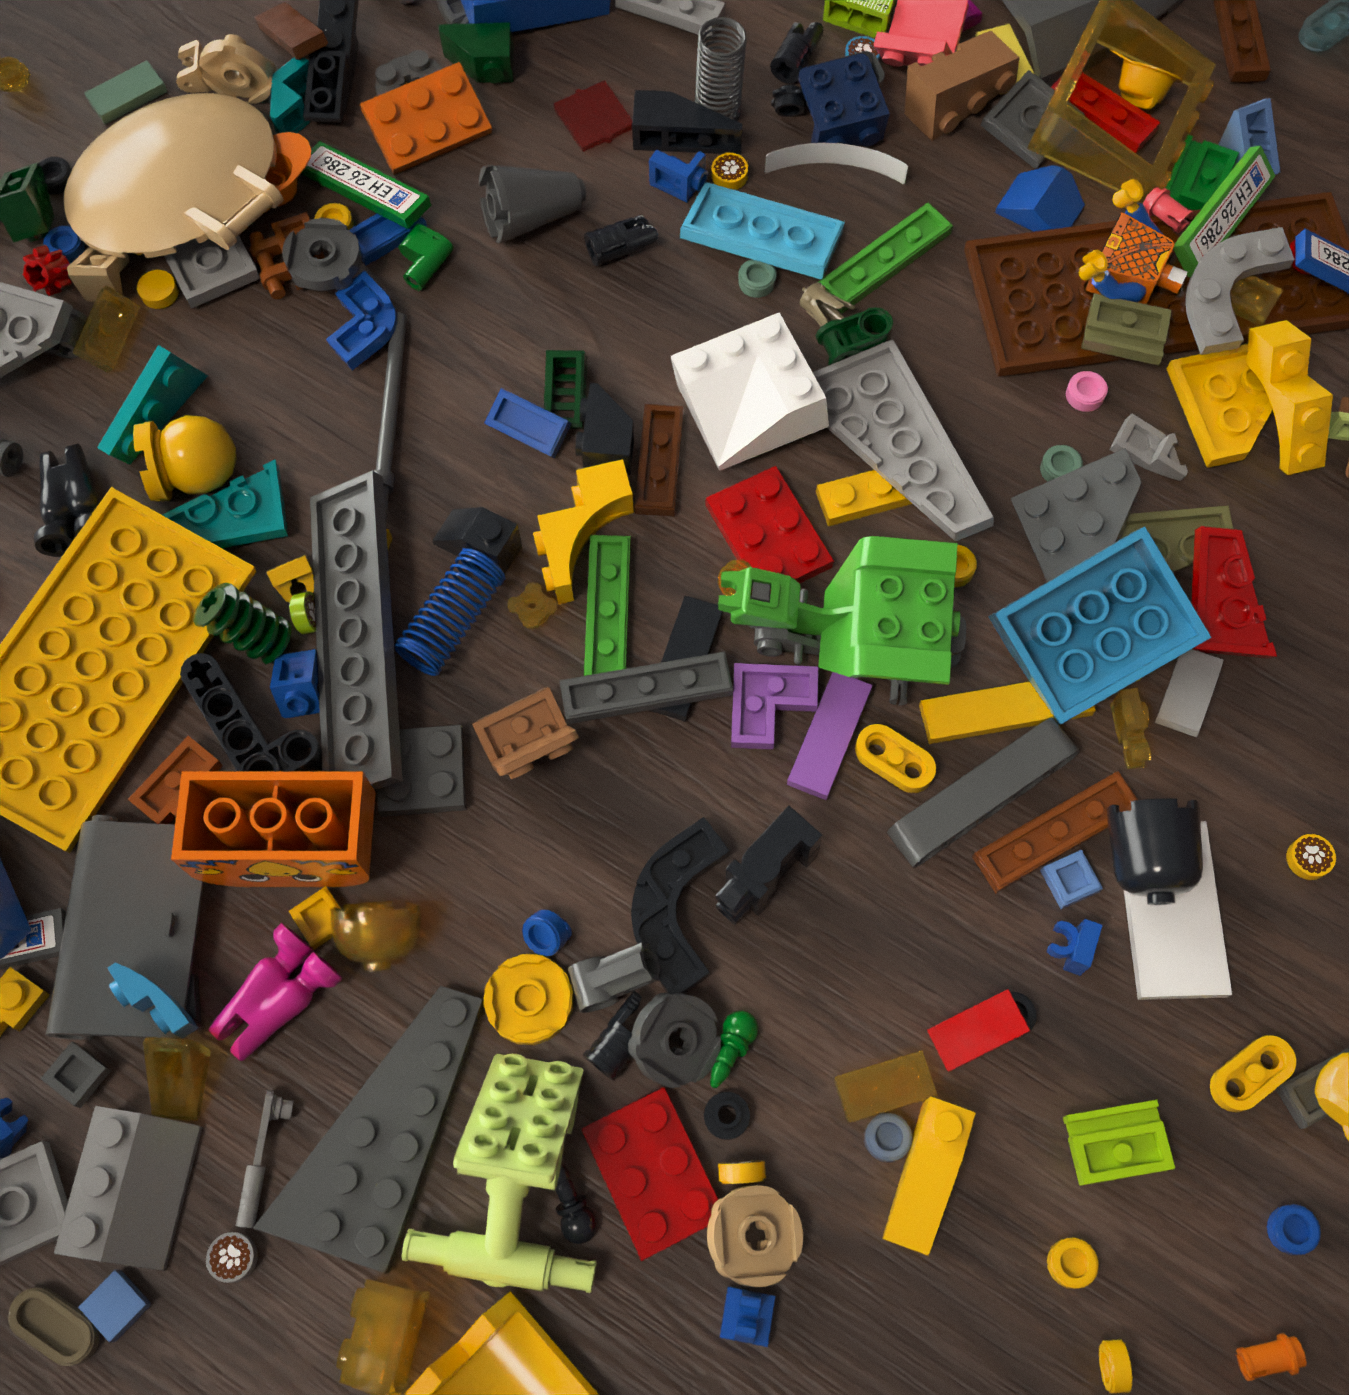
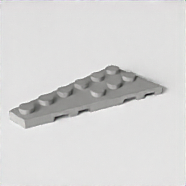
(892, 427)

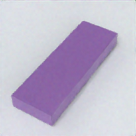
(829, 735)

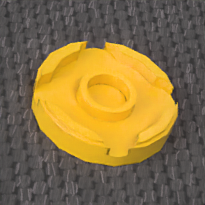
(528, 999)

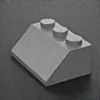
(129, 1189)

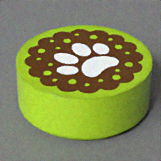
(303, 612)

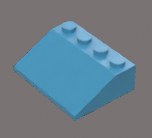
(1100, 626)

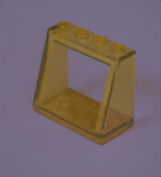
(1086, 148)

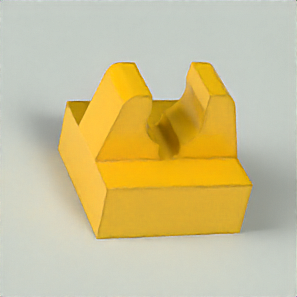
(282, 576)

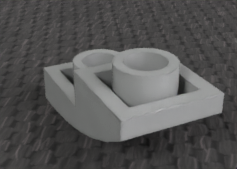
(1189, 692)

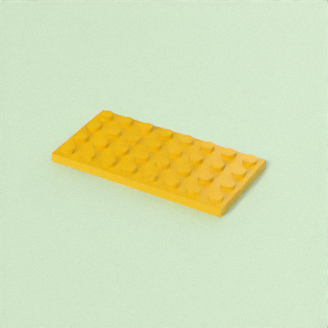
(100, 661)

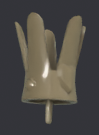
(820, 302)

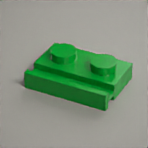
(1200, 172)

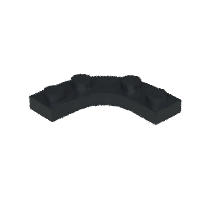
(657, 896)

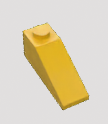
(928, 1174)

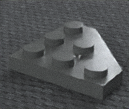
(1079, 512)

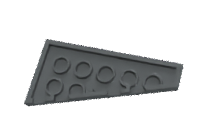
(368, 1167)

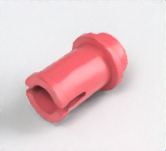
(1167, 209)

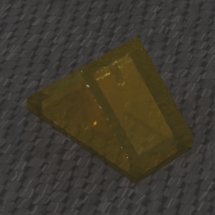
(176, 1076)

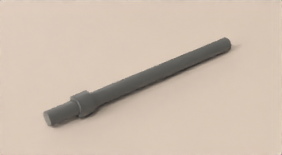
(390, 407)

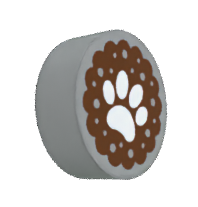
(231, 1257)

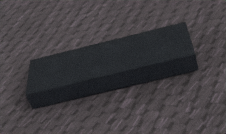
(690, 637)

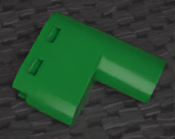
(428, 253)

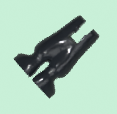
(64, 496)

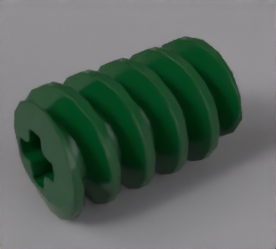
(243, 622)

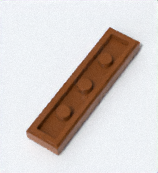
(1052, 833)

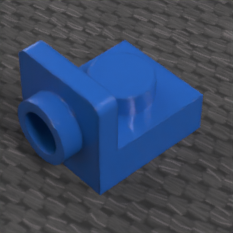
(677, 177)
(295, 683)

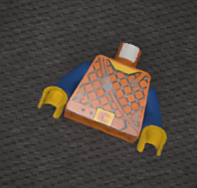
(1133, 255)

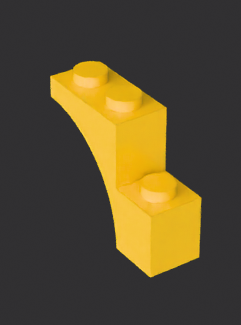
(1300, 405)
(598, 498)

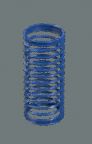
(418, 646)

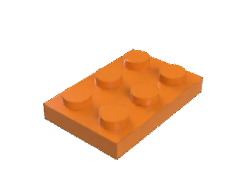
(426, 118)

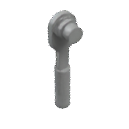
(273, 1108)

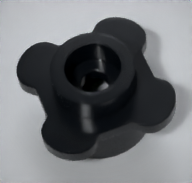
(788, 101)

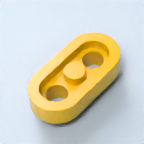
(897, 756)
(1251, 1076)

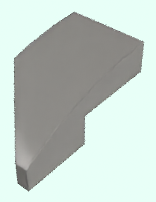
(1149, 448)

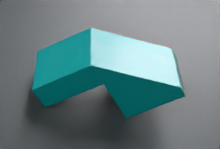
(287, 94)

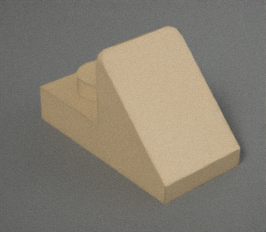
(94, 271)

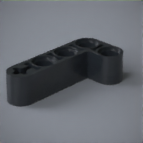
(241, 725)

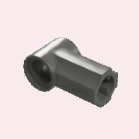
(603, 979)

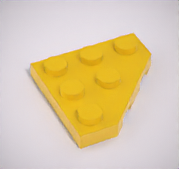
(1221, 403)

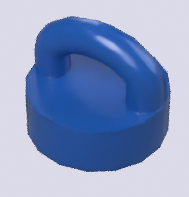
(546, 932)

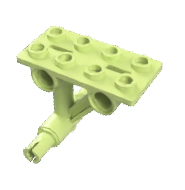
(515, 1144)

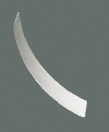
(837, 154)

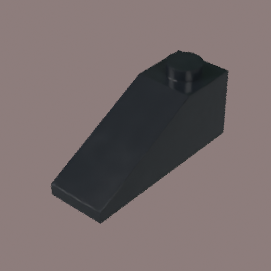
(679, 125)

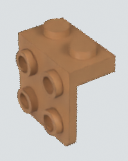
(524, 733)

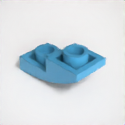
(142, 994)

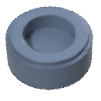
(888, 1137)

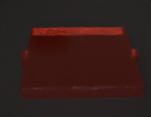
(593, 116)

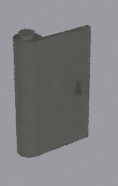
(126, 910)

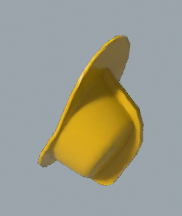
(1143, 83)

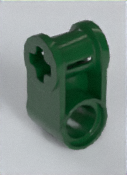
(853, 333)

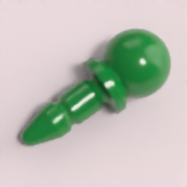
(739, 1031)

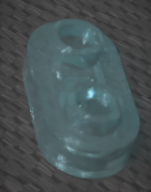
(1326, 26)

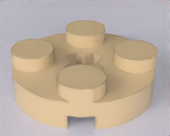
(253, 70)
(727, 1240)

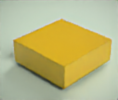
(314, 917)

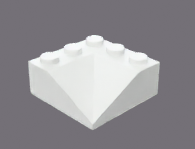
(750, 391)

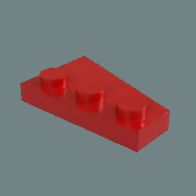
(1226, 595)

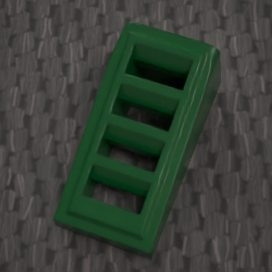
(568, 360)

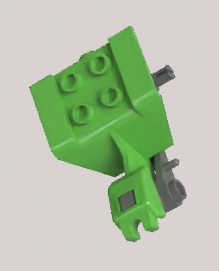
(880, 615)

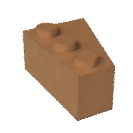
(958, 83)

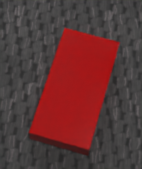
(978, 1030)

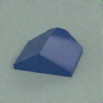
(1042, 199)

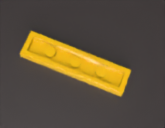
(985, 712)

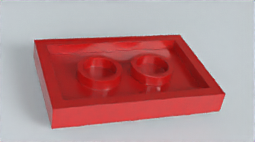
(769, 527)
(652, 1173)

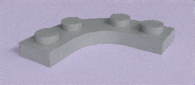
(1219, 269)

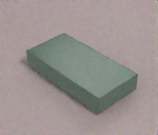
(126, 92)

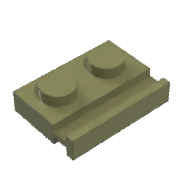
(1126, 329)

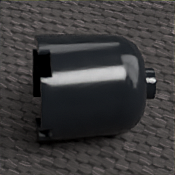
(1156, 848)

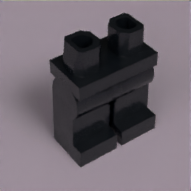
(765, 863)

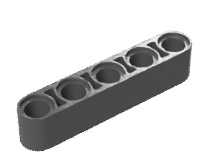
(982, 792)

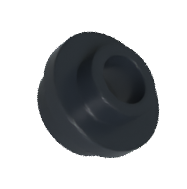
(722, 1130)

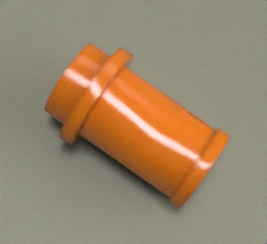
(1271, 1358)

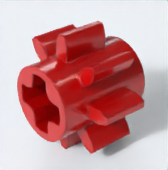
(46, 270)

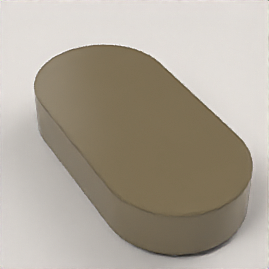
(53, 1326)

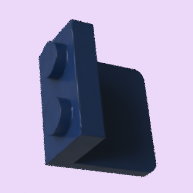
(845, 101)

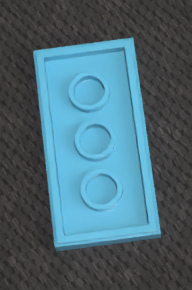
(762, 230)

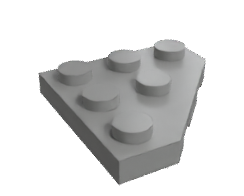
(28, 325)

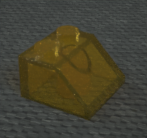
(382, 1338)

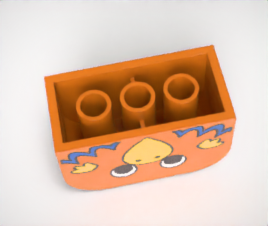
(275, 828)

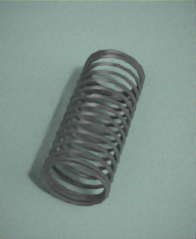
(720, 57)

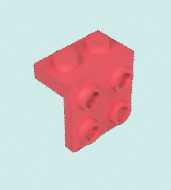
(921, 31)

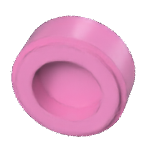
(1086, 391)

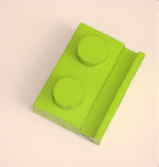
(1118, 1143)

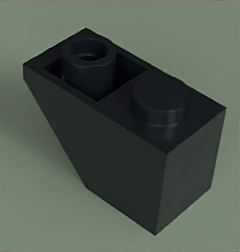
(607, 431)

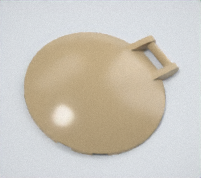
(173, 177)

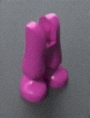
(270, 997)

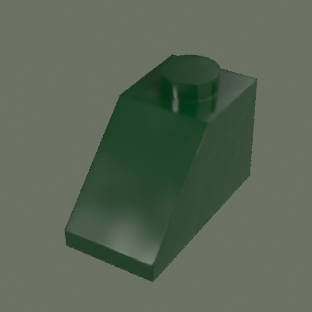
(481, 49)
(25, 203)

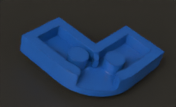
(371, 324)

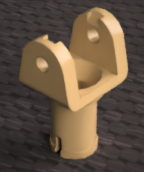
(191, 79)

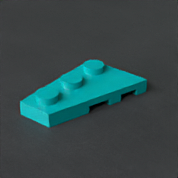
(154, 397)
(240, 513)

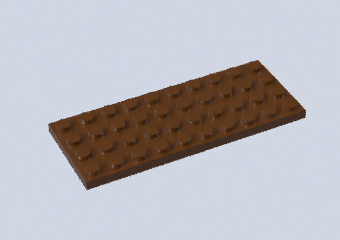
(1040, 308)

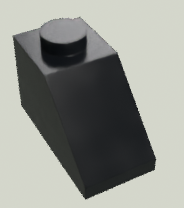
(481, 531)

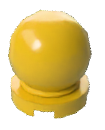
(187, 455)

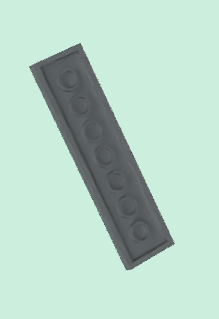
(355, 632)

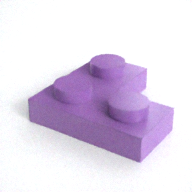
(761, 691)

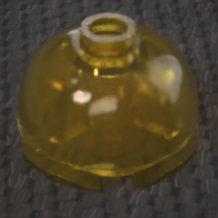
(375, 932)

